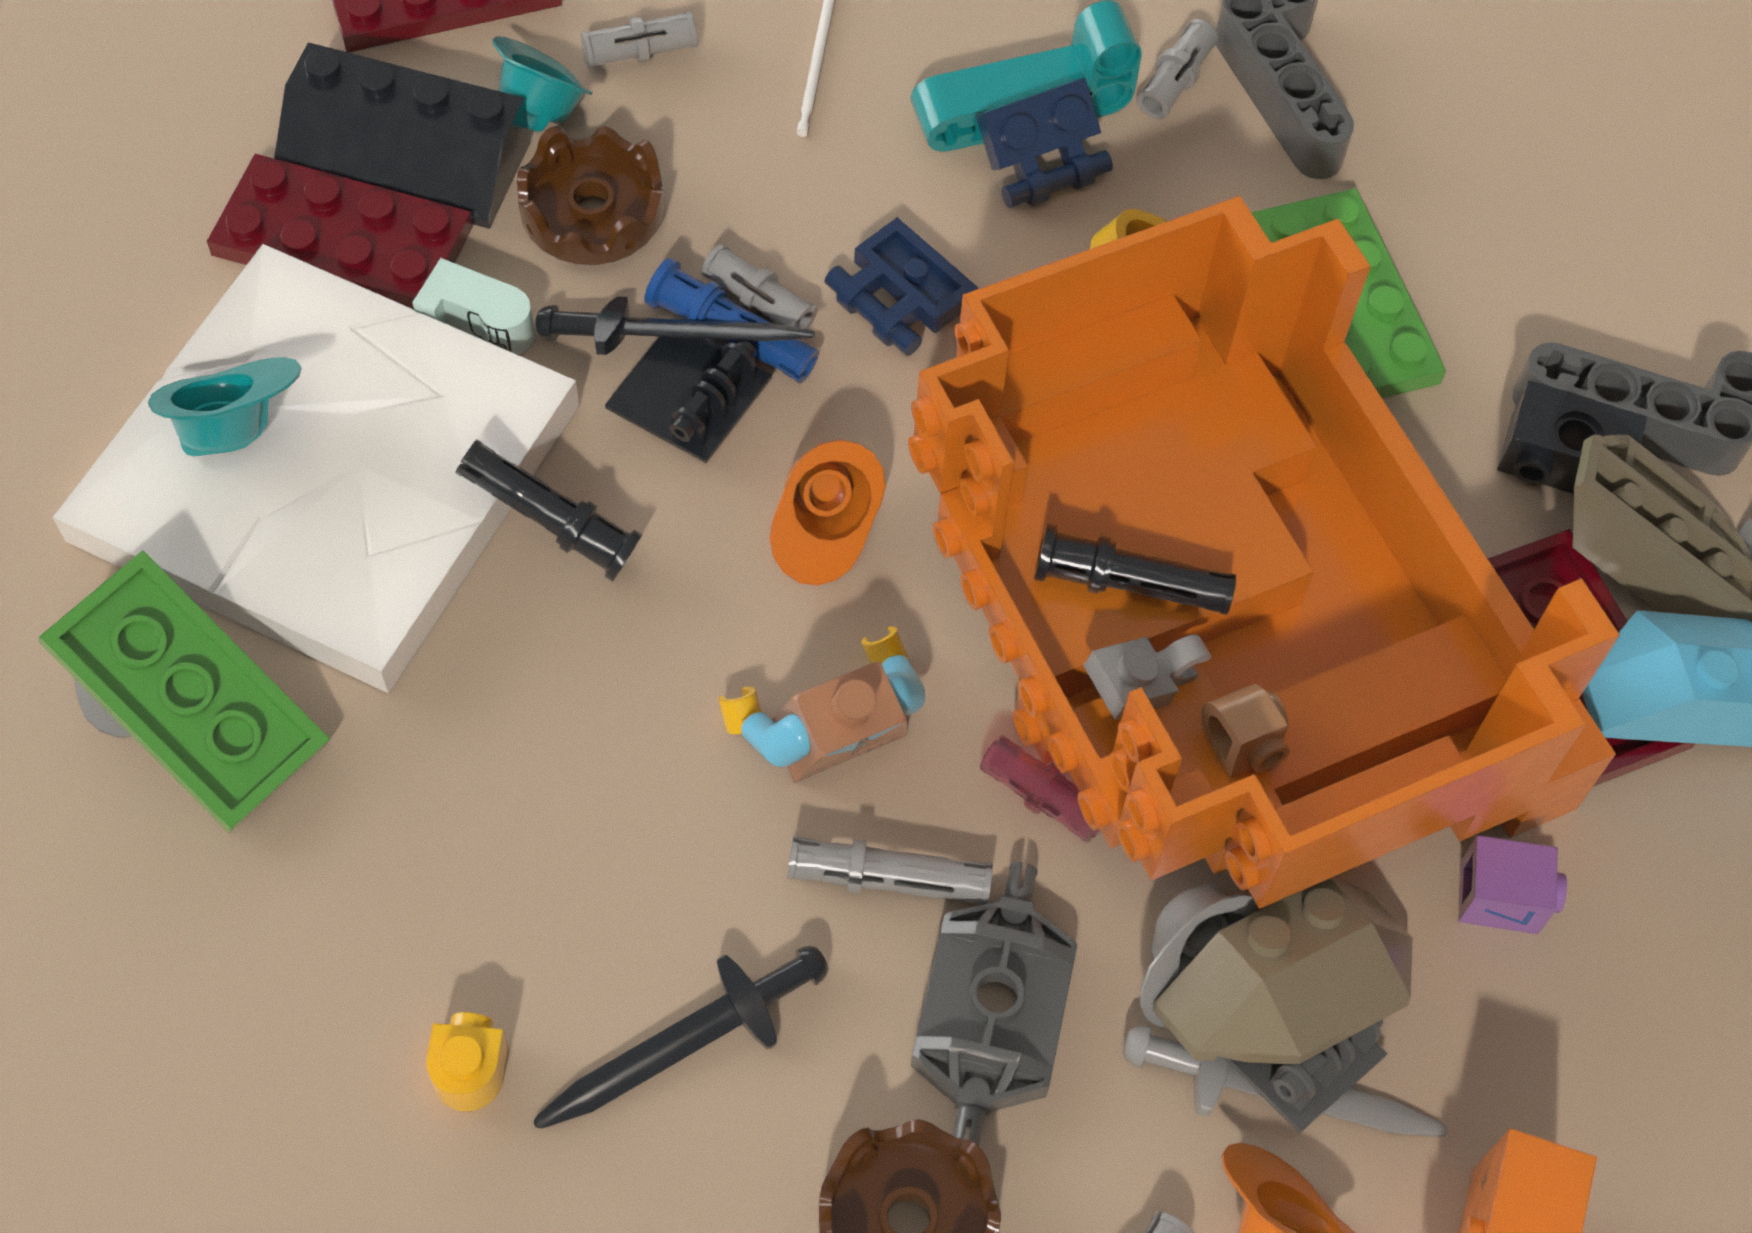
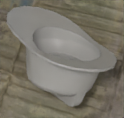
(1184, 931)

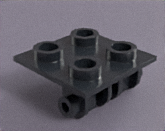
(691, 392)

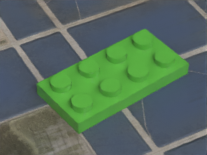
(1386, 327)
(184, 690)

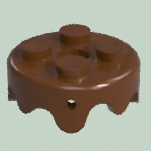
(599, 166)
(909, 1164)

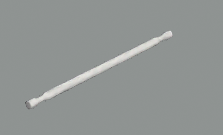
(815, 67)

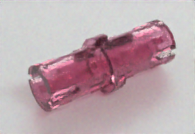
(1039, 785)

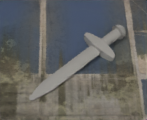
(1213, 1075)

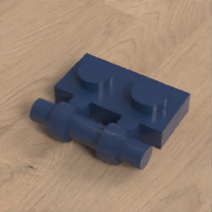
(1036, 126)
(910, 272)

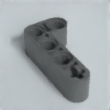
(1284, 81)
(1684, 424)

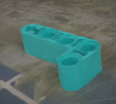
(1100, 51)

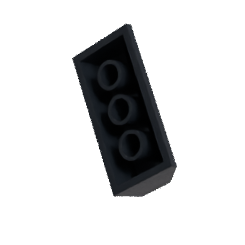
(403, 130)

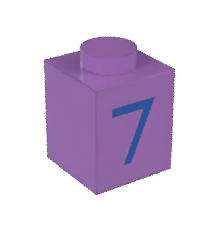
(1510, 885)

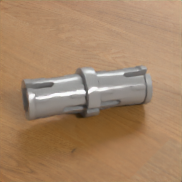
(601, 45)
(1177, 69)
(731, 270)

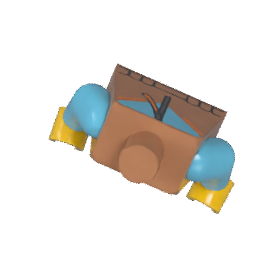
(835, 717)

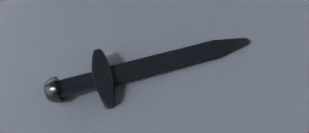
(615, 322)
(741, 1005)

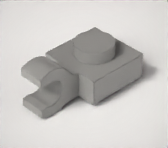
(1136, 665)

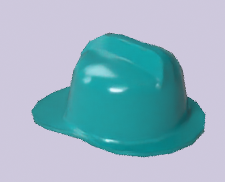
(545, 84)
(224, 408)

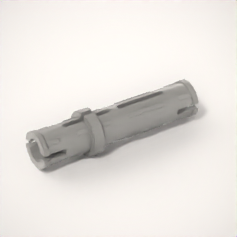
(889, 870)

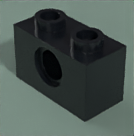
(1550, 424)

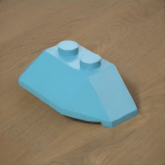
(1676, 681)

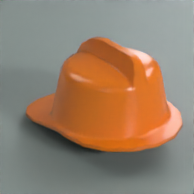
(826, 511)
(1276, 1194)

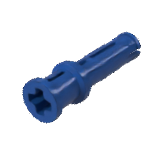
(701, 301)

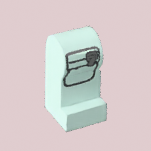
(477, 306)

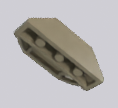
(1658, 532)
(1291, 978)

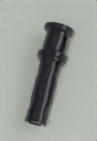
(574, 524)
(1102, 565)

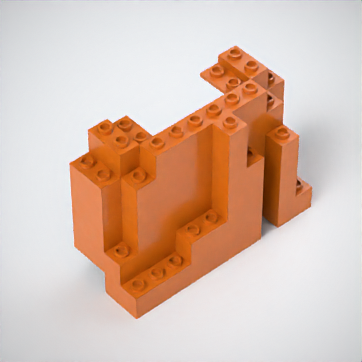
(1217, 420)

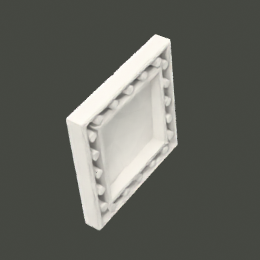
(348, 505)

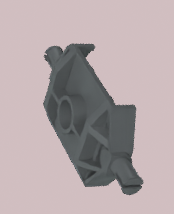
(983, 1055)

